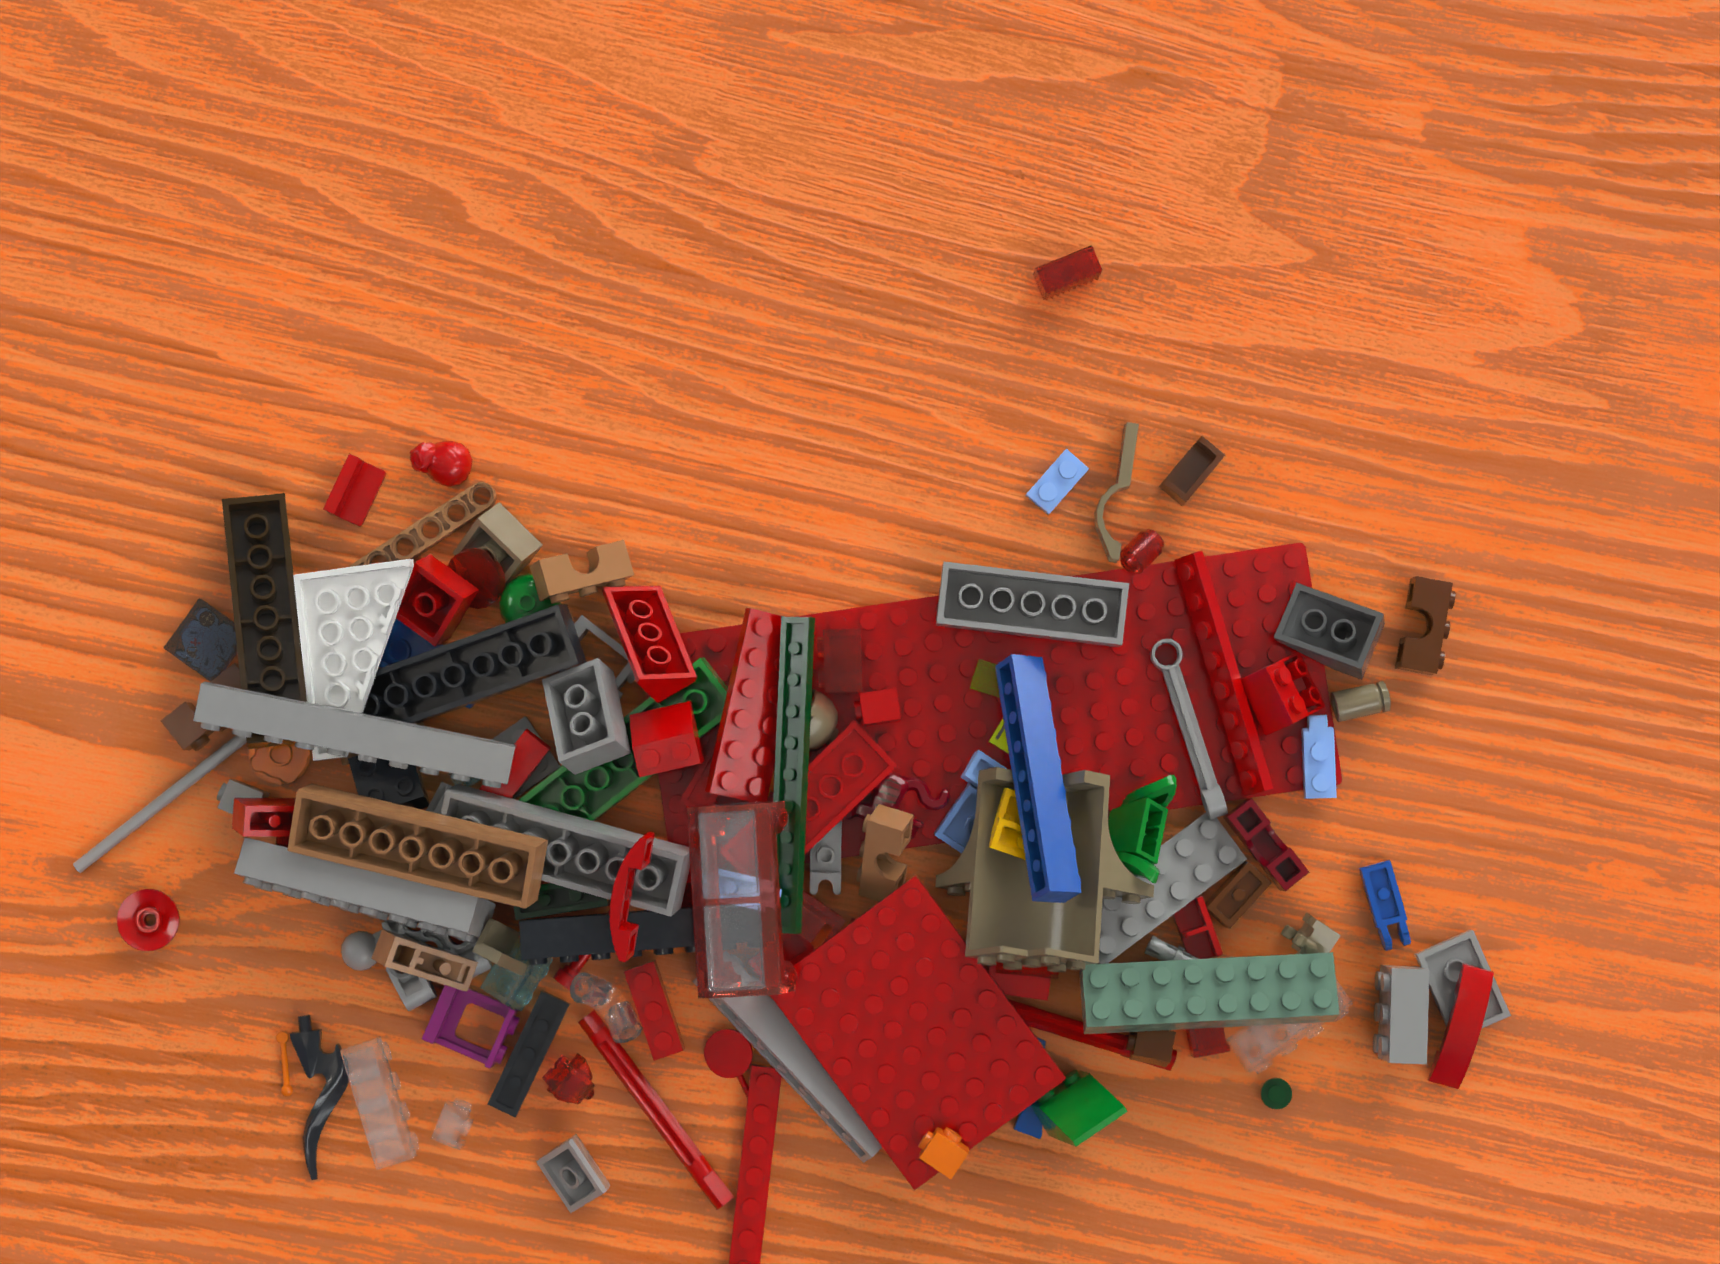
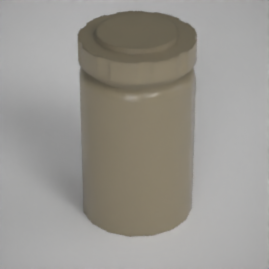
(1360, 701)

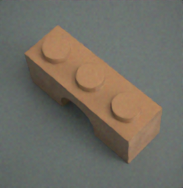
(557, 578)
(886, 832)

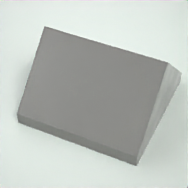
(573, 1173)

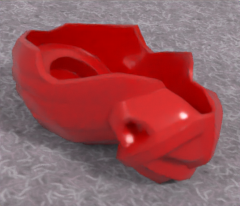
(444, 461)

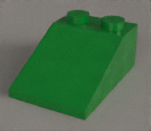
(1077, 1108)

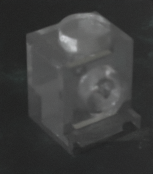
(453, 1123)

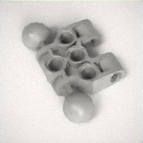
(413, 990)

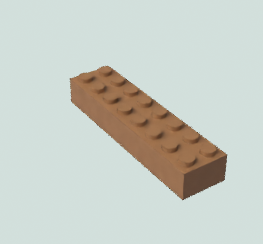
(417, 845)

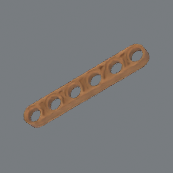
(441, 517)

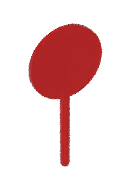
(729, 1055)

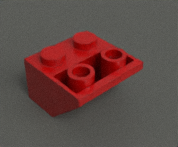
(1282, 693)

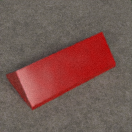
(650, 639)

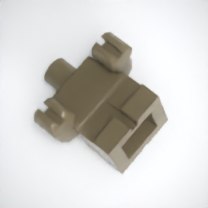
(1312, 937)

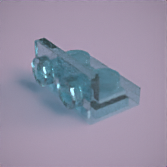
(513, 988)

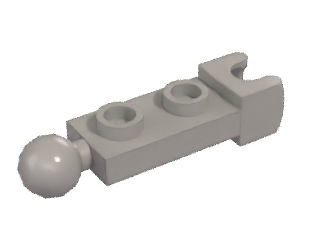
(826, 861)

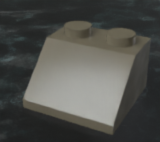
(504, 539)

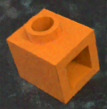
(943, 1151)

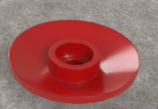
(133, 924)

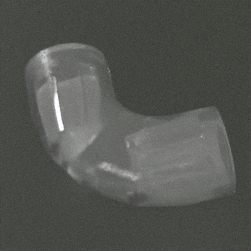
(609, 1003)

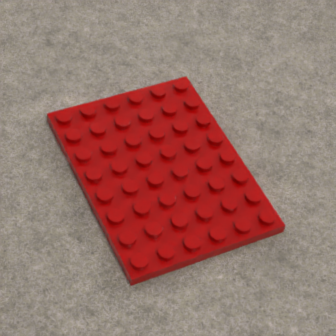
(916, 1029)

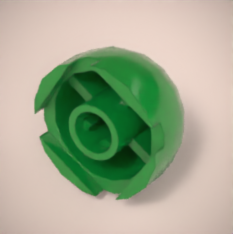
(521, 599)

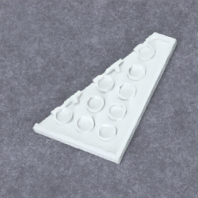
(345, 629)

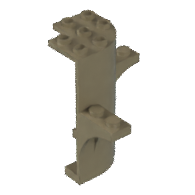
(1001, 914)

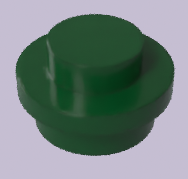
(1276, 1093)

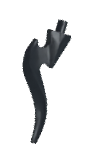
(315, 1061)

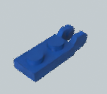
(1385, 901)

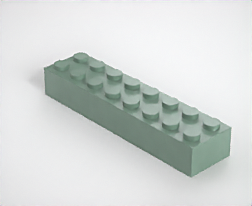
(1209, 993)

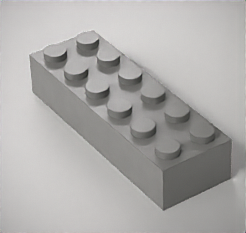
(1032, 604)

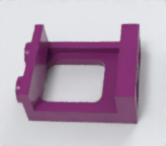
(446, 1018)

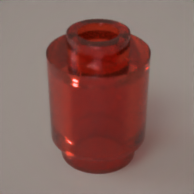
(1141, 551)

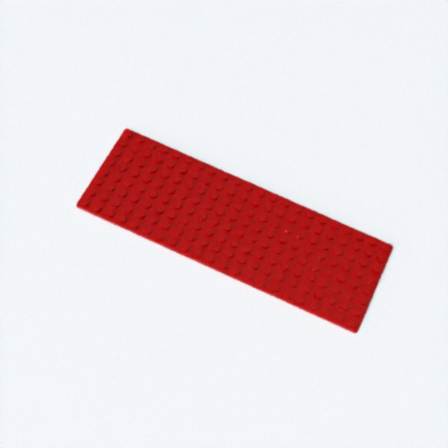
(1104, 699)

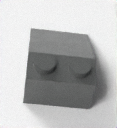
(1330, 630)

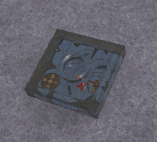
(204, 640)

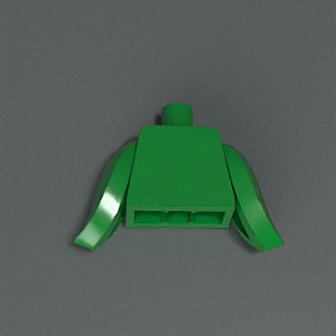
(1139, 827)

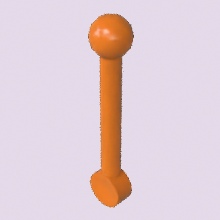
(282, 1038)

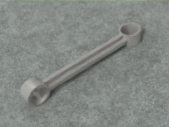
(1209, 789)

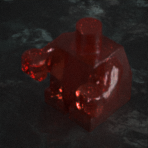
(570, 1080)

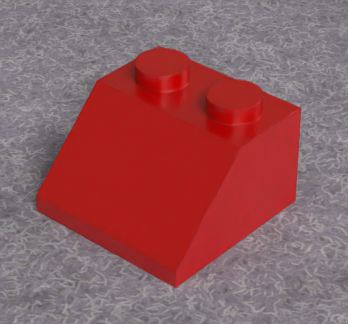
(665, 739)

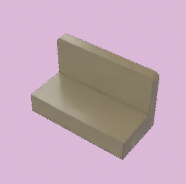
(496, 944)

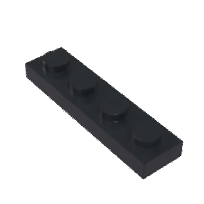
(528, 1053)

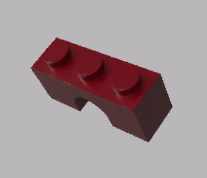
(1265, 846)

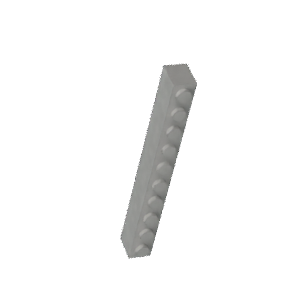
(354, 733)

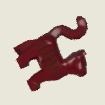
(891, 793)

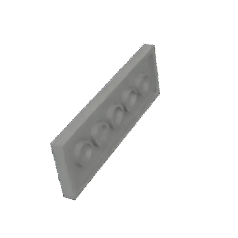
(1187, 868)

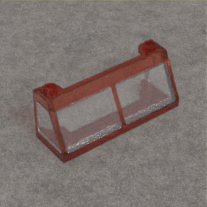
(738, 899)

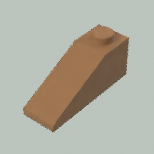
(424, 960)

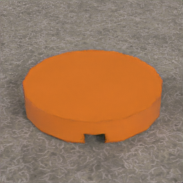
(280, 763)

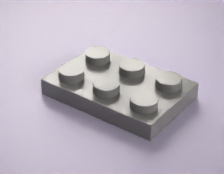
(1445, 964)

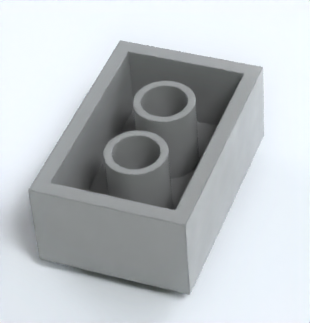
(586, 716)
(1402, 1014)

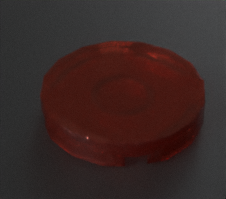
(482, 572)

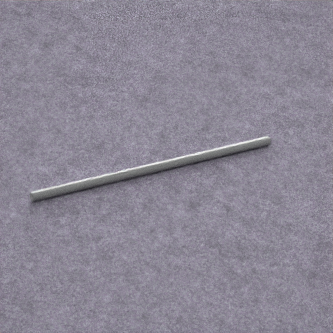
(159, 803)

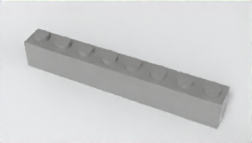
(781, 1045)

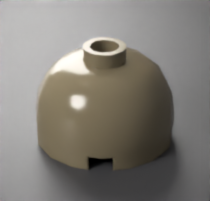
(823, 721)

